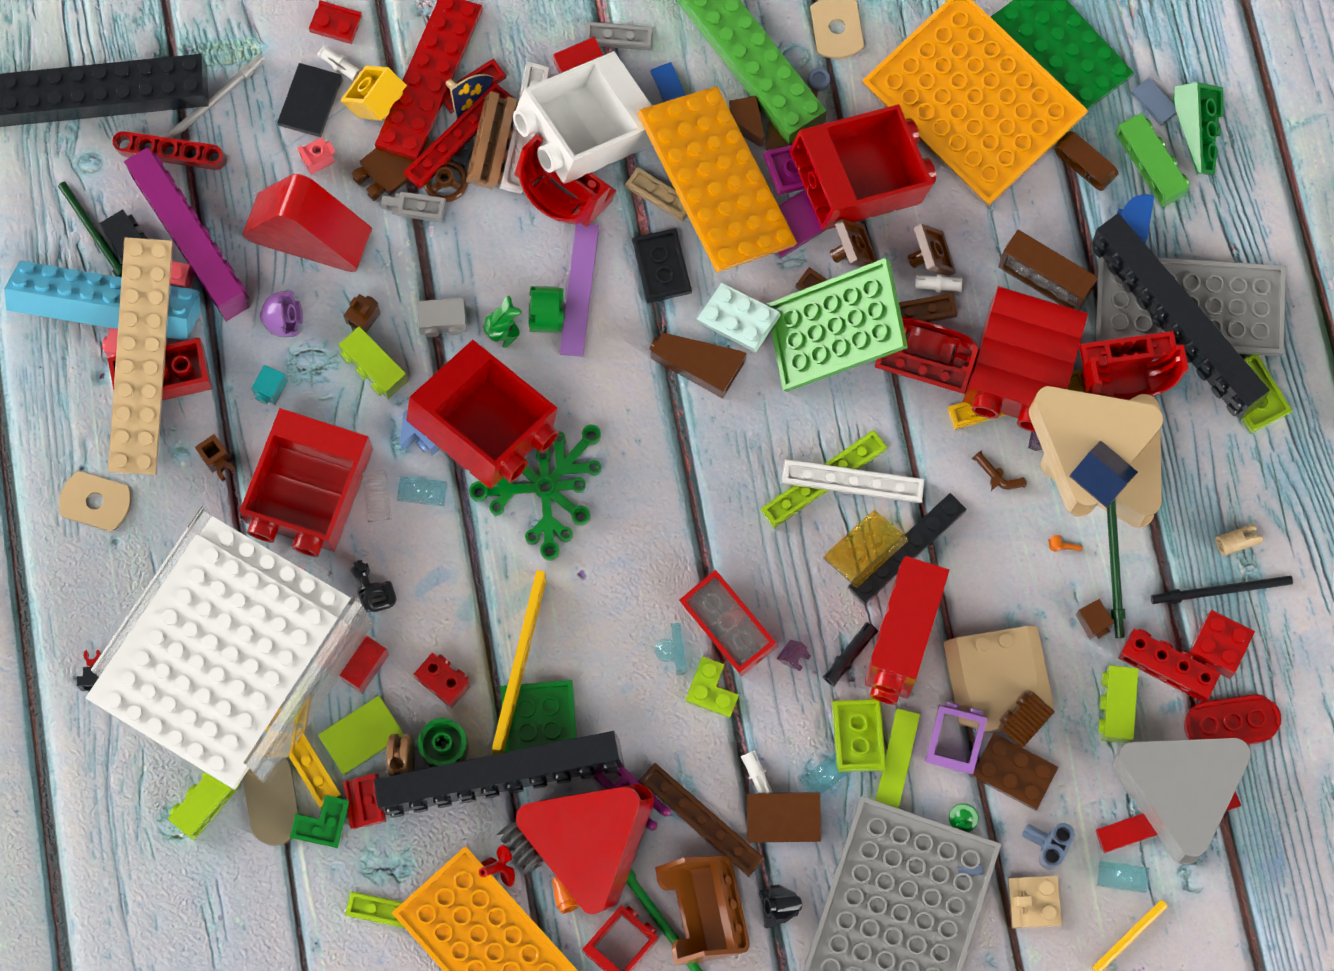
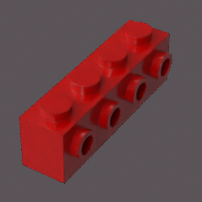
(1169, 665)

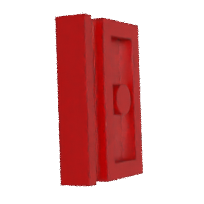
(335, 22)
(362, 802)

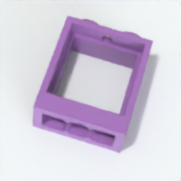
(948, 762)

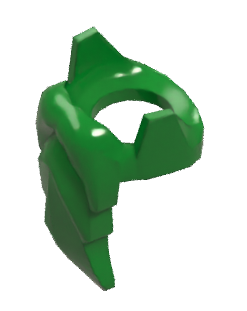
(499, 322)

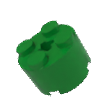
(546, 309)
(430, 741)

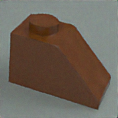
(748, 119)

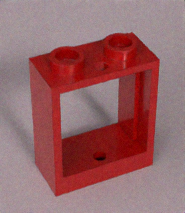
(631, 916)

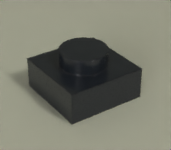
(464, 155)

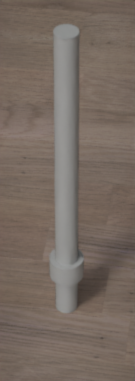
(245, 72)

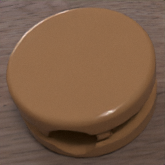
(400, 755)

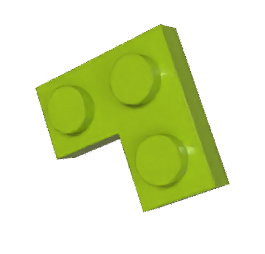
(705, 692)

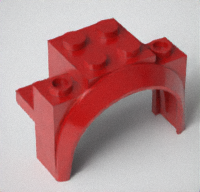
(1125, 365)

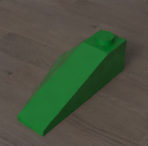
(1199, 112)

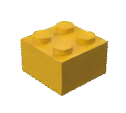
(373, 93)

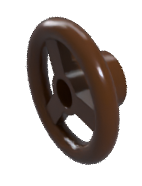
(447, 172)

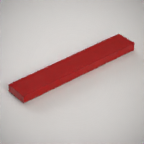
(450, 142)
(1135, 830)

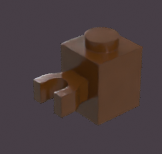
(362, 312)
(215, 456)

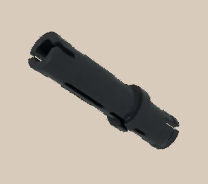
(852, 651)

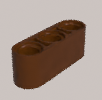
(1086, 161)

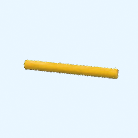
(1131, 935)

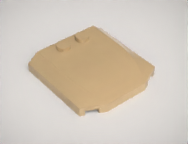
(994, 670)

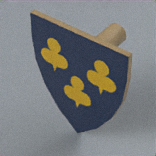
(468, 91)

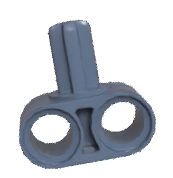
(1050, 842)

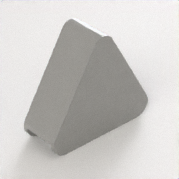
(1183, 788)

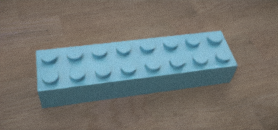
(88, 298)

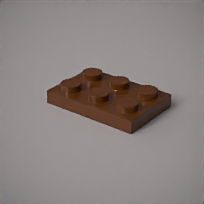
(1014, 771)

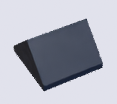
(1103, 474)

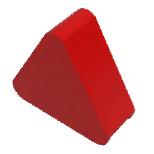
(307, 223)
(589, 840)

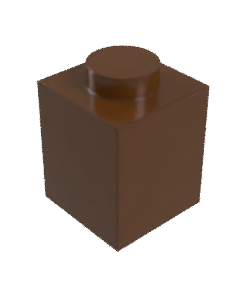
(1095, 620)

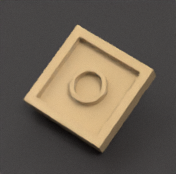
(1034, 902)

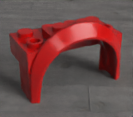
(590, 190)
(937, 344)

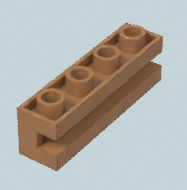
(491, 141)

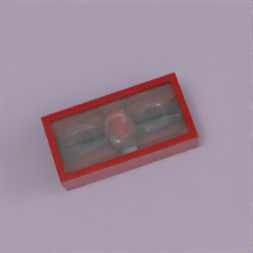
(728, 623)

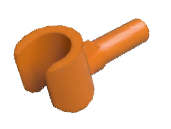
(1056, 544)

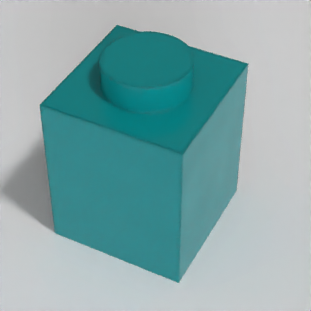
(269, 385)

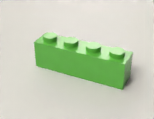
(1152, 159)

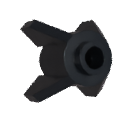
(779, 905)

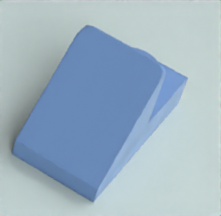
(410, 434)

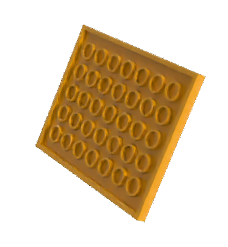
(975, 97)

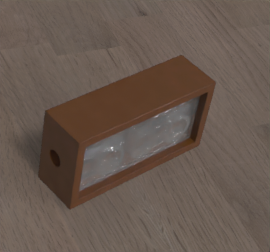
(1047, 271)

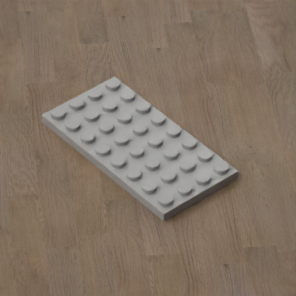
(1238, 298)

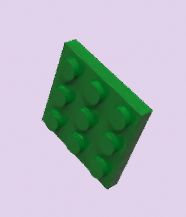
(542, 715)

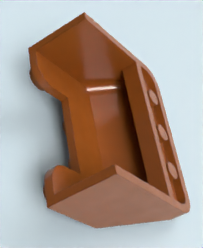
(708, 908)

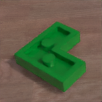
(325, 829)

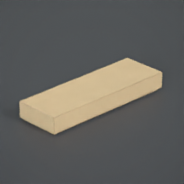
(656, 193)

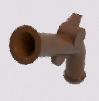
(996, 475)

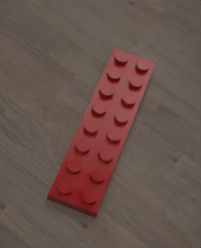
(426, 77)

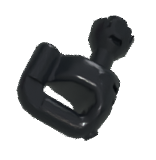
(372, 590)

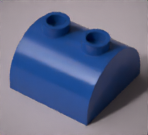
(1138, 214)

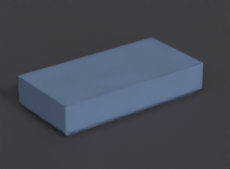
(1154, 101)

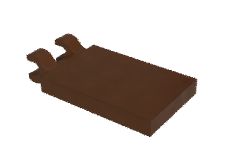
(385, 170)

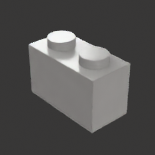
(442, 317)

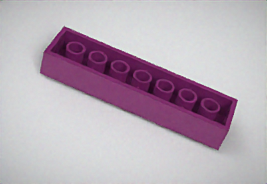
(188, 233)

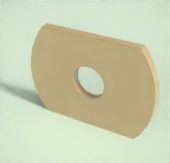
(837, 45)
(108, 516)

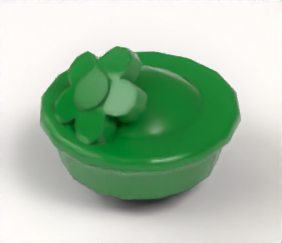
(963, 817)

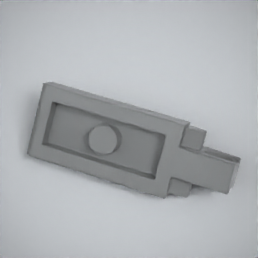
(415, 206)

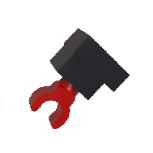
(88, 679)

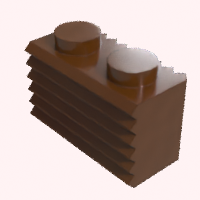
(1025, 718)

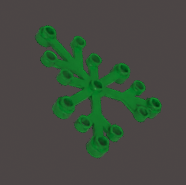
(564, 466)

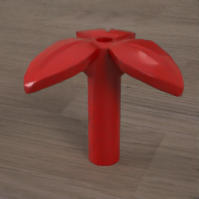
(492, 866)

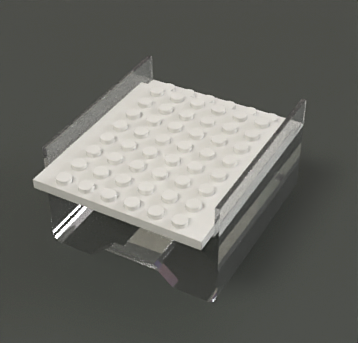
(229, 652)

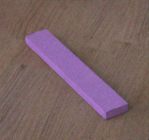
(579, 290)

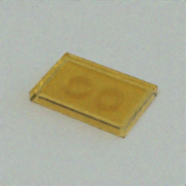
(865, 548)

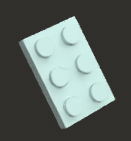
(738, 317)

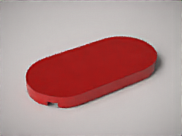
(1241, 717)

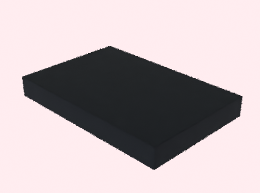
(309, 100)
(661, 265)

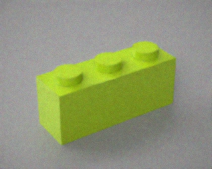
(372, 363)
(1118, 704)
(200, 805)

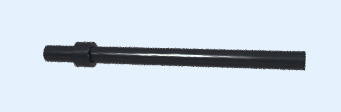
(1176, 596)

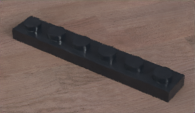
(918, 538)

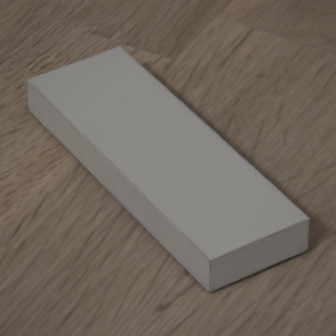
(620, 35)

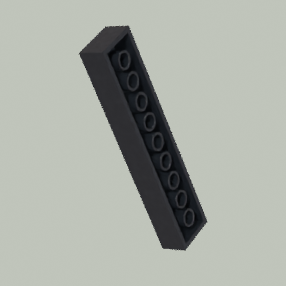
(103, 90)
(1177, 312)
(498, 774)

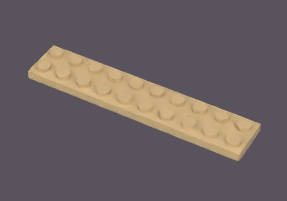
(140, 356)

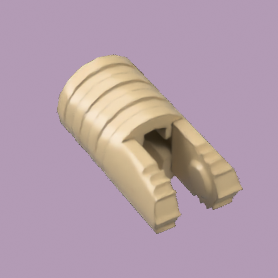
(1236, 541)

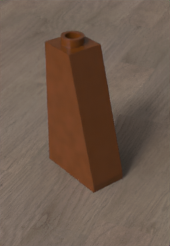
(700, 362)

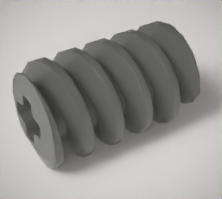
(523, 849)

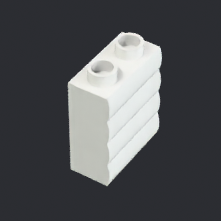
(584, 117)

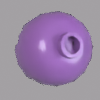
(282, 314)

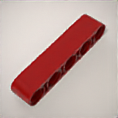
(178, 157)

